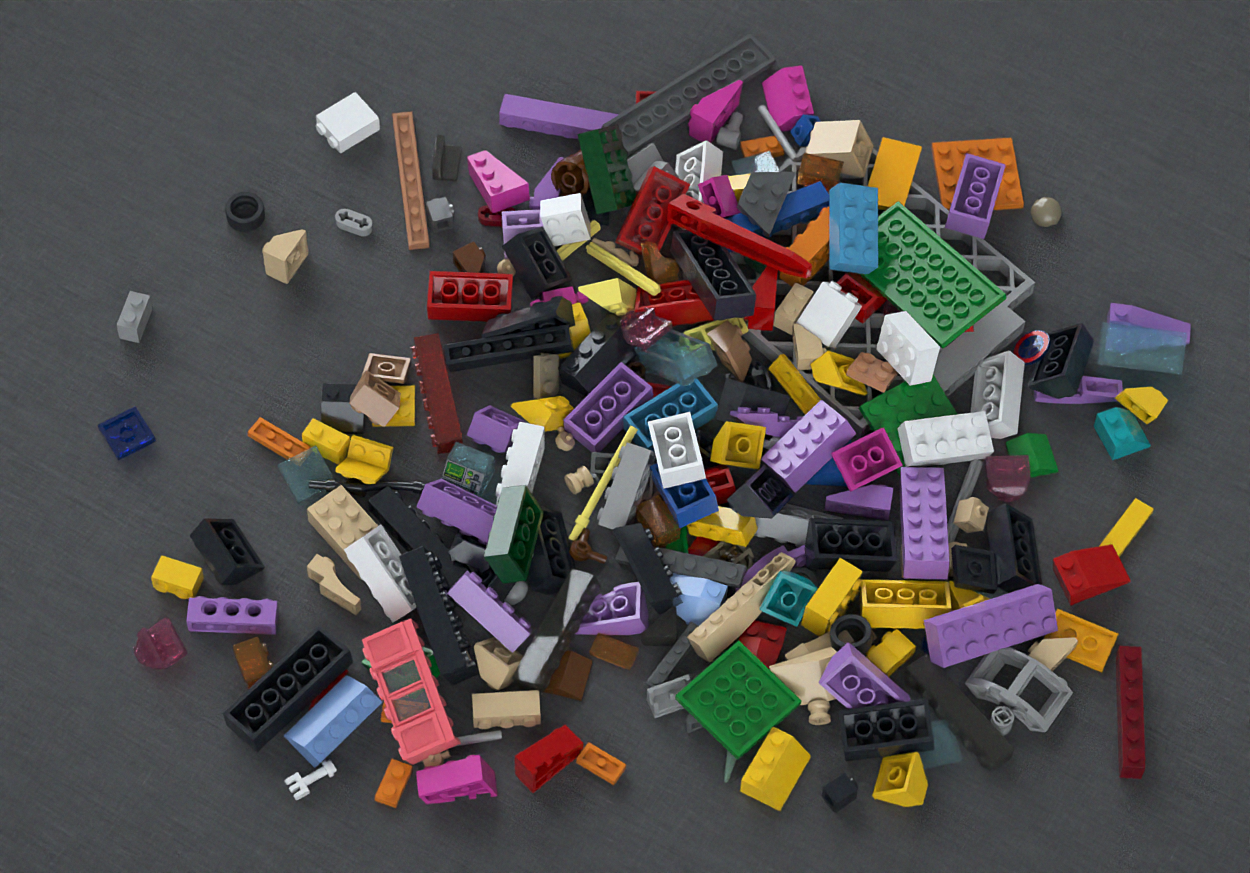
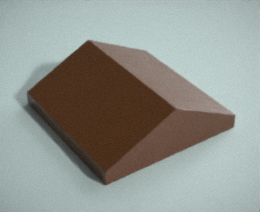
(570, 677)

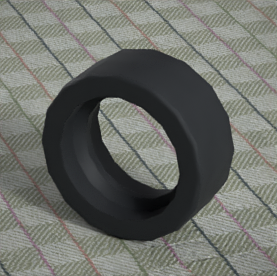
(248, 224)
(851, 622)

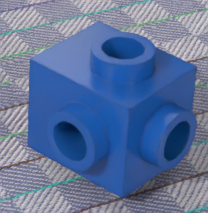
(803, 129)

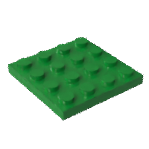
(905, 404)
(738, 700)

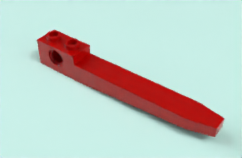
(704, 222)

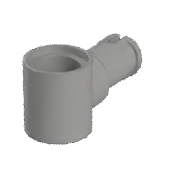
(731, 133)

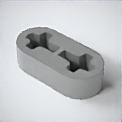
(353, 222)

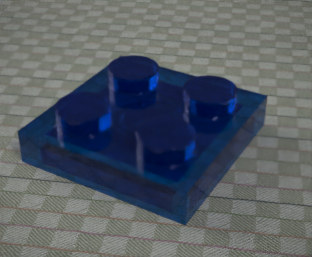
(126, 433)

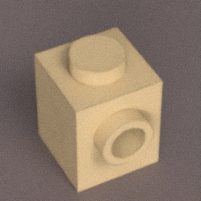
(971, 515)

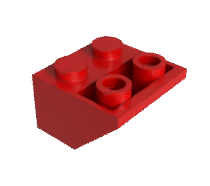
(868, 296)
(720, 482)

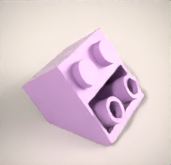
(518, 222)

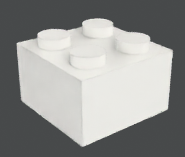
(565, 219)

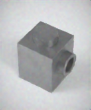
(440, 214)

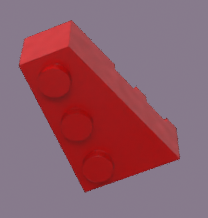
(547, 757)

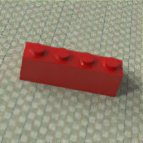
(468, 295)
(675, 303)

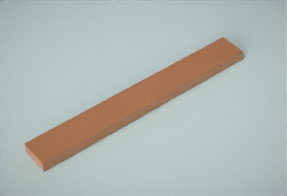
(410, 180)

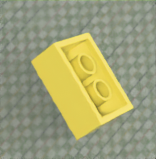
(612, 295)

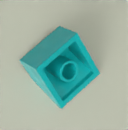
(1120, 432)
(788, 597)

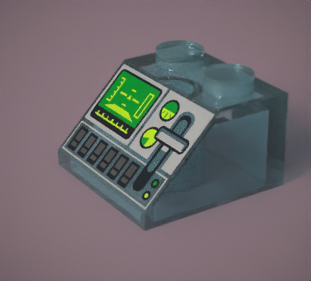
(468, 468)

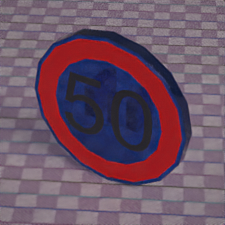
(1032, 347)

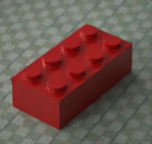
(650, 209)

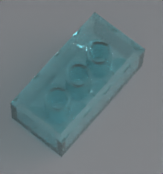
(1141, 348)
(678, 358)

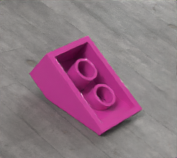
(714, 112)
(866, 459)

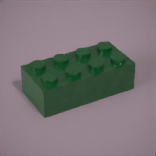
(607, 168)
(513, 534)

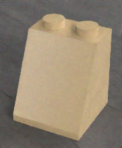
(842, 142)

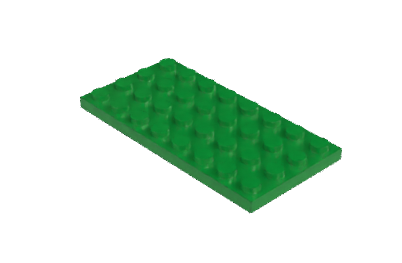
(929, 277)

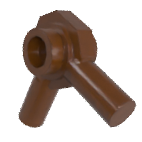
(582, 551)

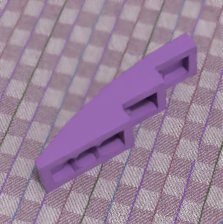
(1089, 391)

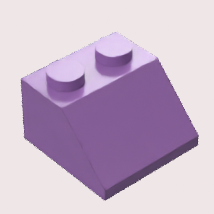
(493, 428)

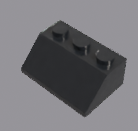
(536, 262)
(226, 550)

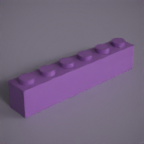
(550, 117)

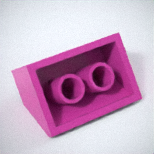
(787, 97)

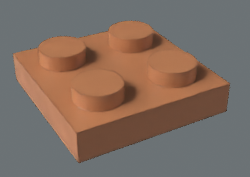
(872, 372)

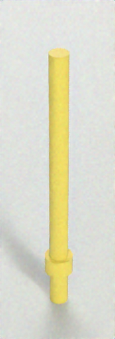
(583, 519)

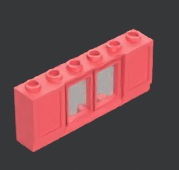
(409, 692)

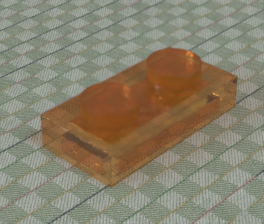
(614, 651)

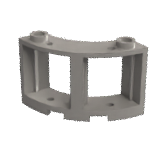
(982, 687)

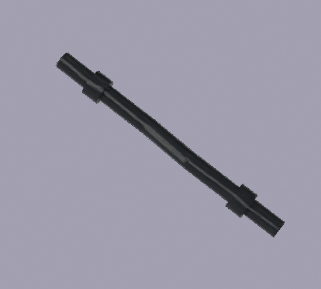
(330, 485)

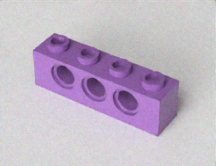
(242, 622)

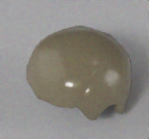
(1046, 212)

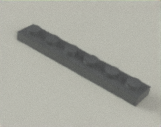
(698, 566)

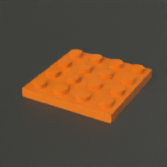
(949, 160)

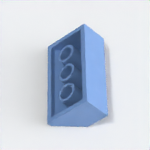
(332, 719)

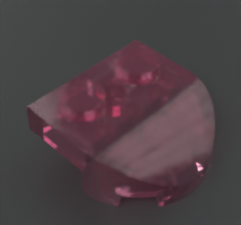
(643, 327)
(1007, 476)
(159, 645)

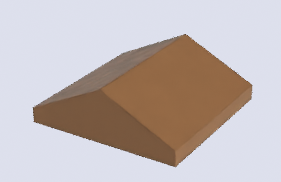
(388, 367)

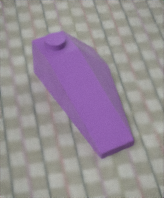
(617, 612)

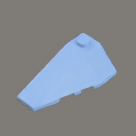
(699, 597)

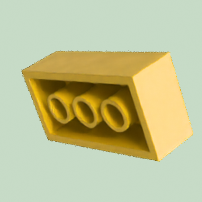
(903, 602)

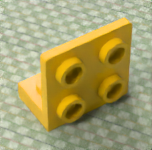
(366, 460)

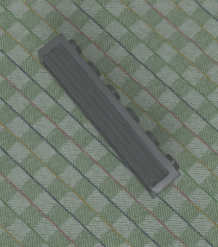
(672, 659)

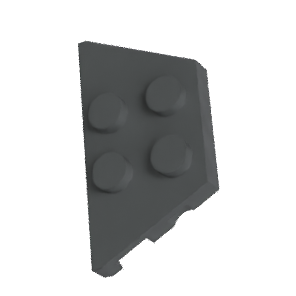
(764, 198)

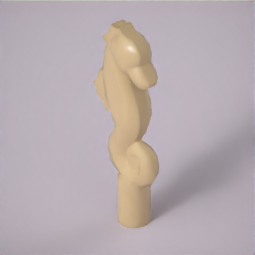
(609, 246)

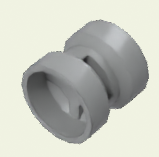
(1002, 725)

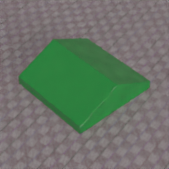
(1039, 452)

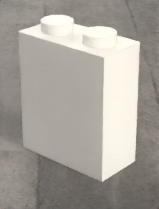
(347, 122)
(829, 313)

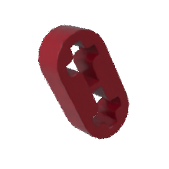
(494, 219)

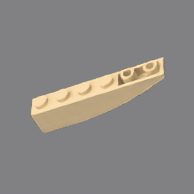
(737, 612)

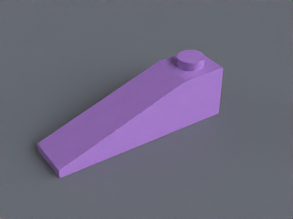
(1139, 317)

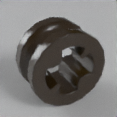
(637, 366)
(730, 554)

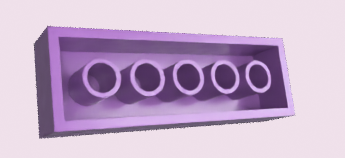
(924, 523)
(990, 625)

